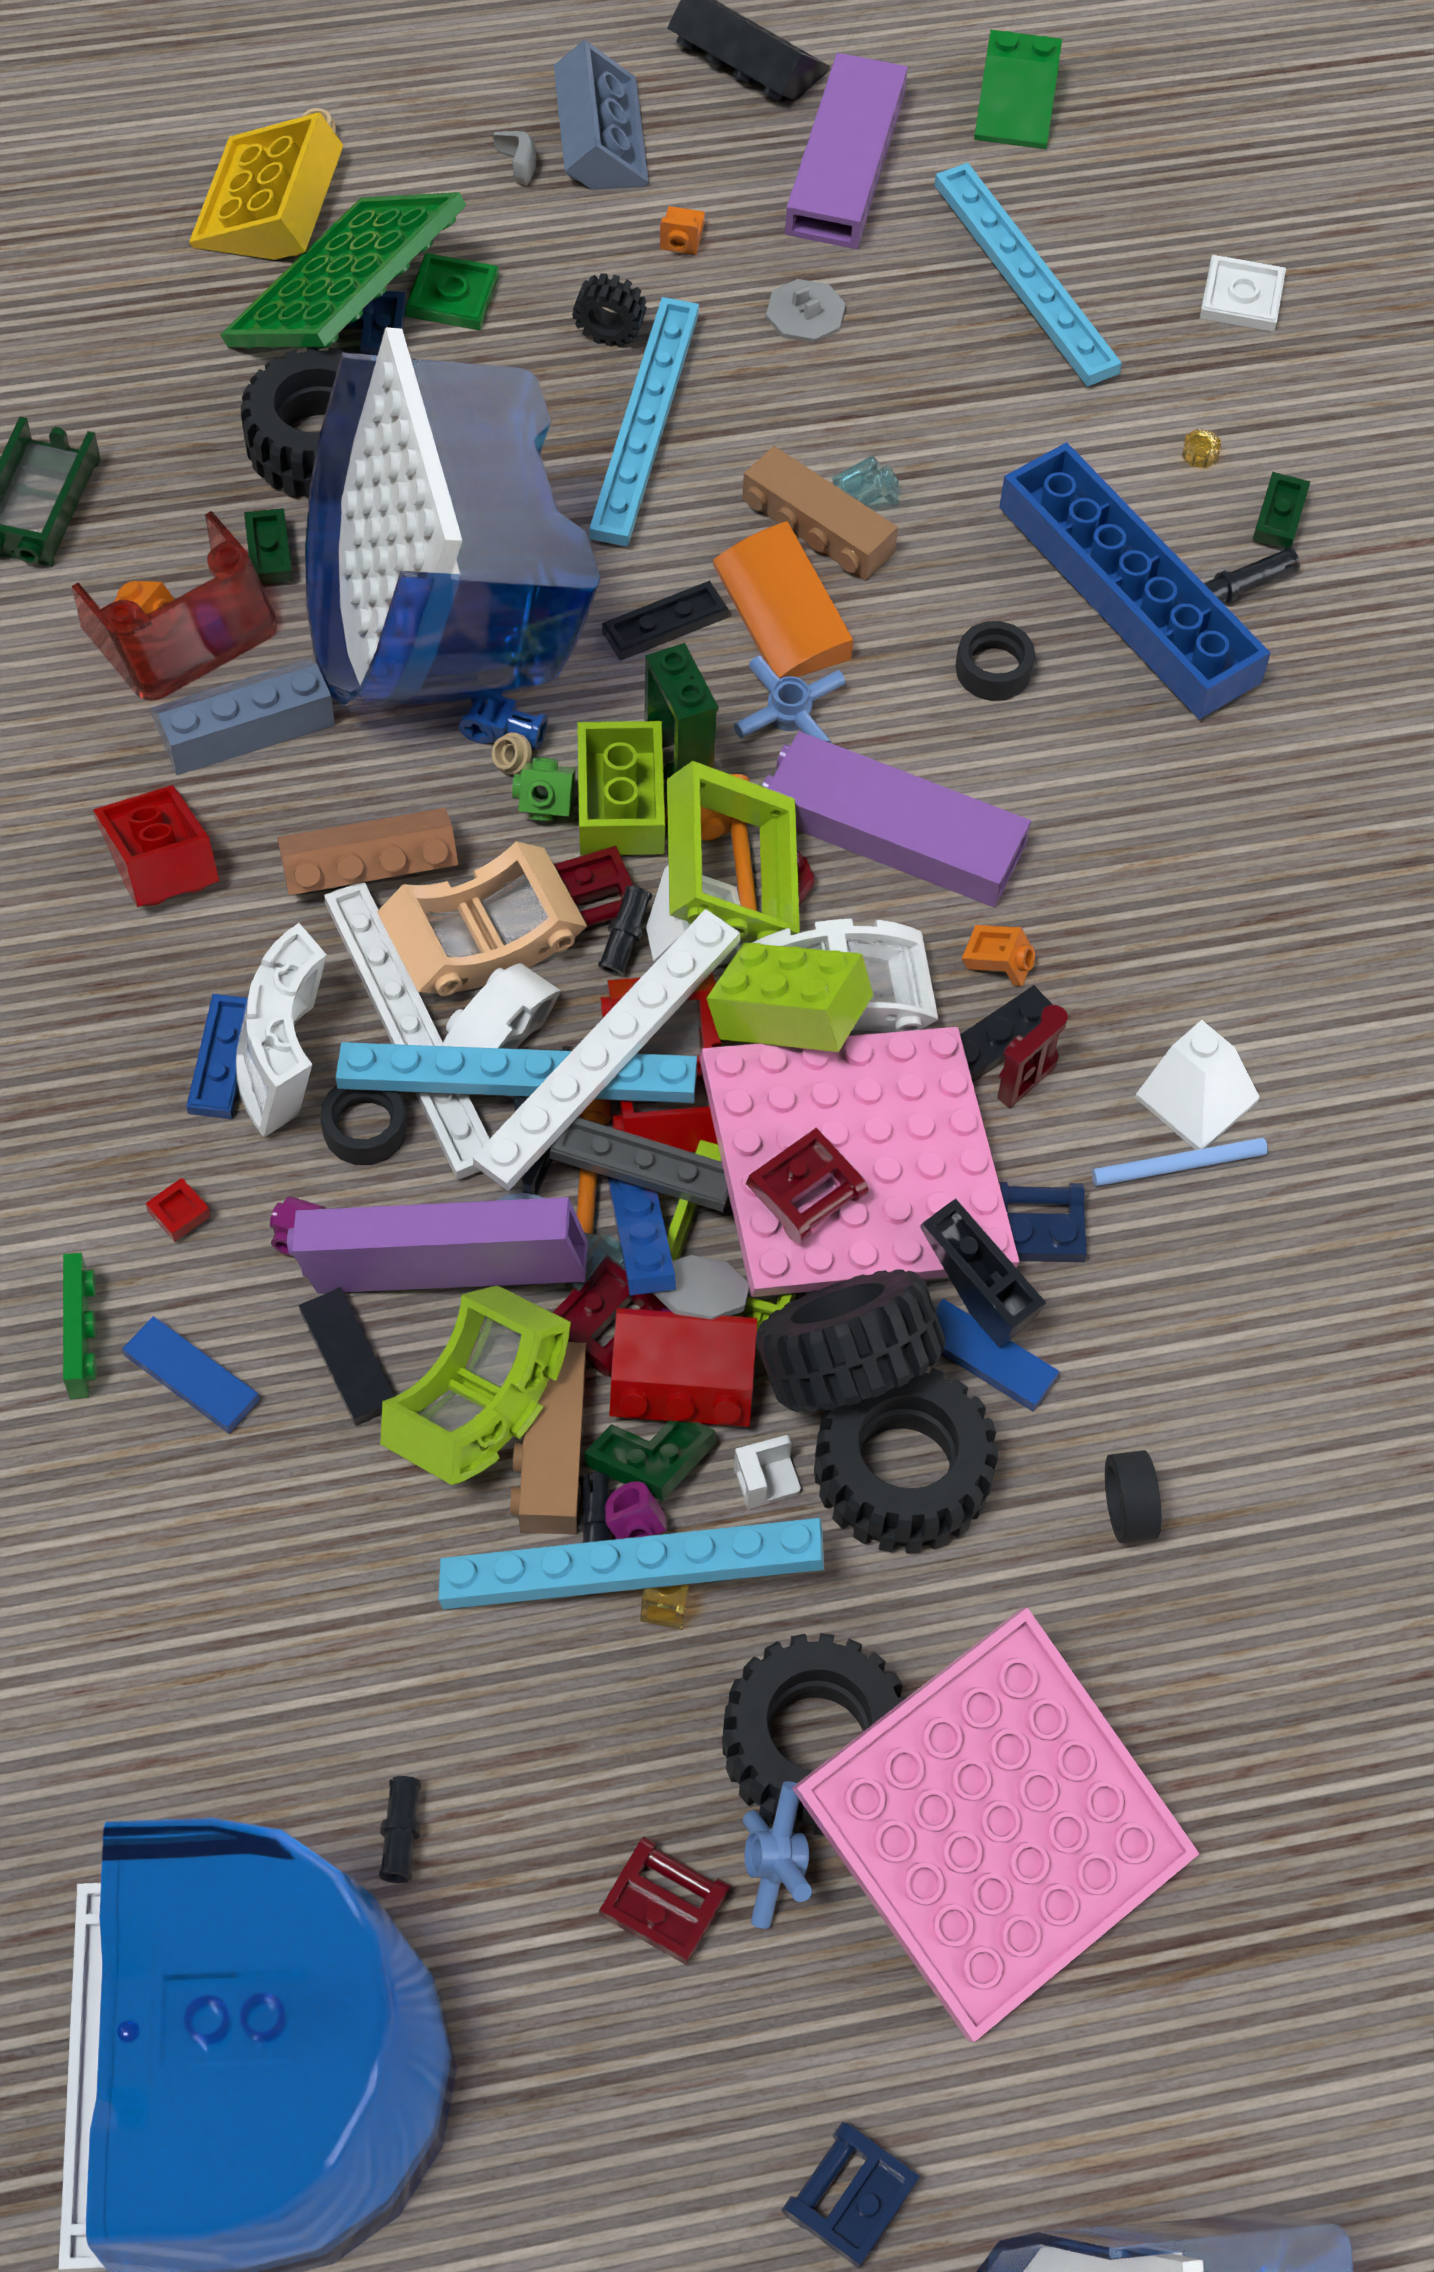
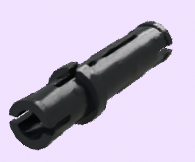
(1230, 584)

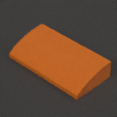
(784, 603)

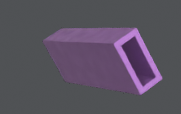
(846, 151)
(900, 818)
(440, 1245)

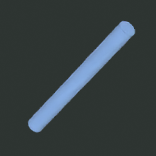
(1179, 1162)

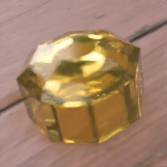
(1201, 448)

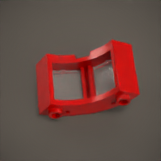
(672, 1122)

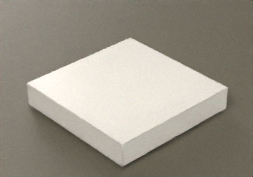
(1243, 293)

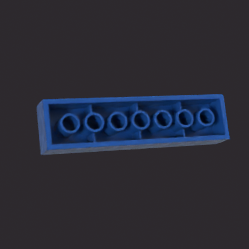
(1134, 580)

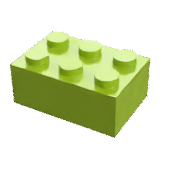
(621, 787)
(790, 996)

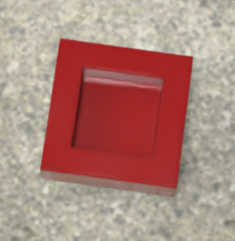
(178, 1209)

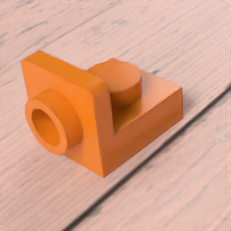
(681, 230)
(1000, 950)

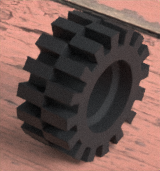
(614, 295)

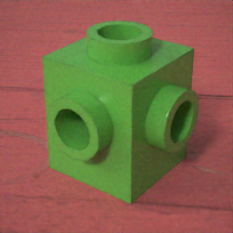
(555, 778)

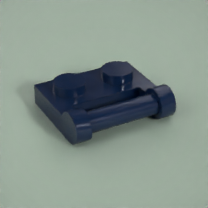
(1047, 1236)
(864, 2206)

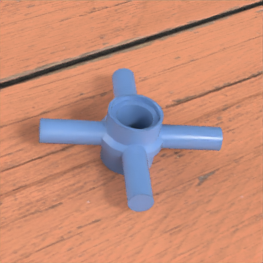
(788, 701)
(776, 1856)

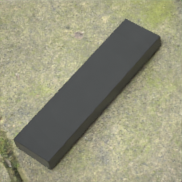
(642, 1163)

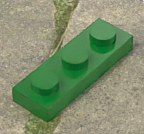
(78, 1326)

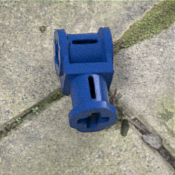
(499, 718)

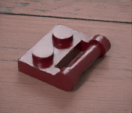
(593, 878)
(1031, 1057)
(799, 1172)
(596, 1308)
(655, 1912)

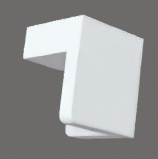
(766, 1472)

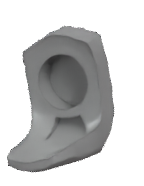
(522, 148)

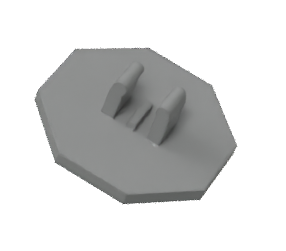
(805, 310)
(705, 1288)

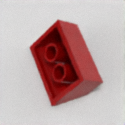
(682, 1367)

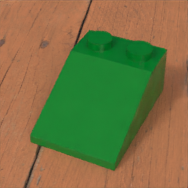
(1018, 89)

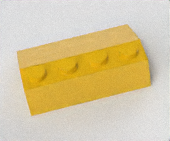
(269, 189)

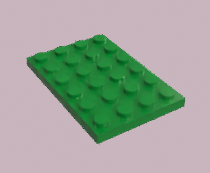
(343, 271)

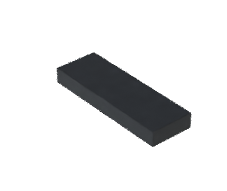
(664, 620)
(347, 1355)

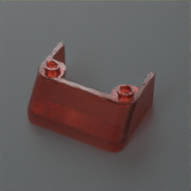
(190, 634)

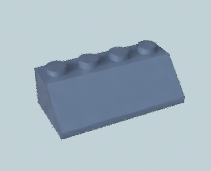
(599, 120)
(244, 716)

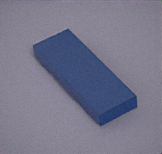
(215, 1078)
(1005, 1368)
(191, 1374)

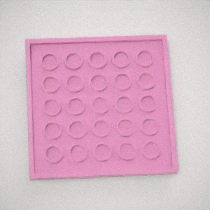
(895, 1112)
(996, 1823)

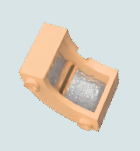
(501, 918)

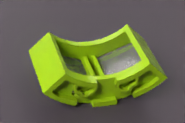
(479, 1386)

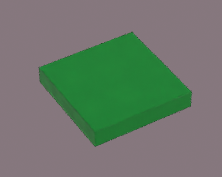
(452, 291)

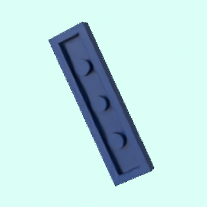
(642, 1238)

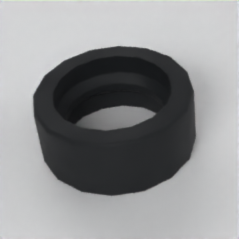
(1003, 637)
(363, 1150)
(1133, 1496)

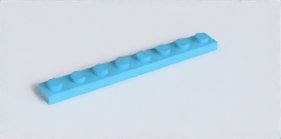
(1028, 274)
(644, 422)
(502, 1071)
(631, 1563)

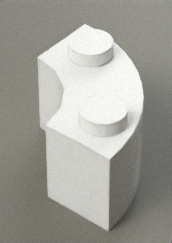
(503, 1011)

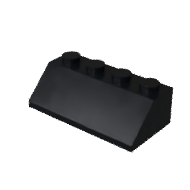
(746, 47)

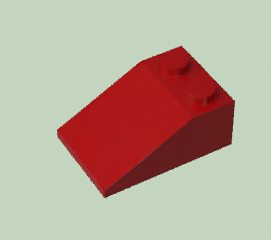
(157, 846)

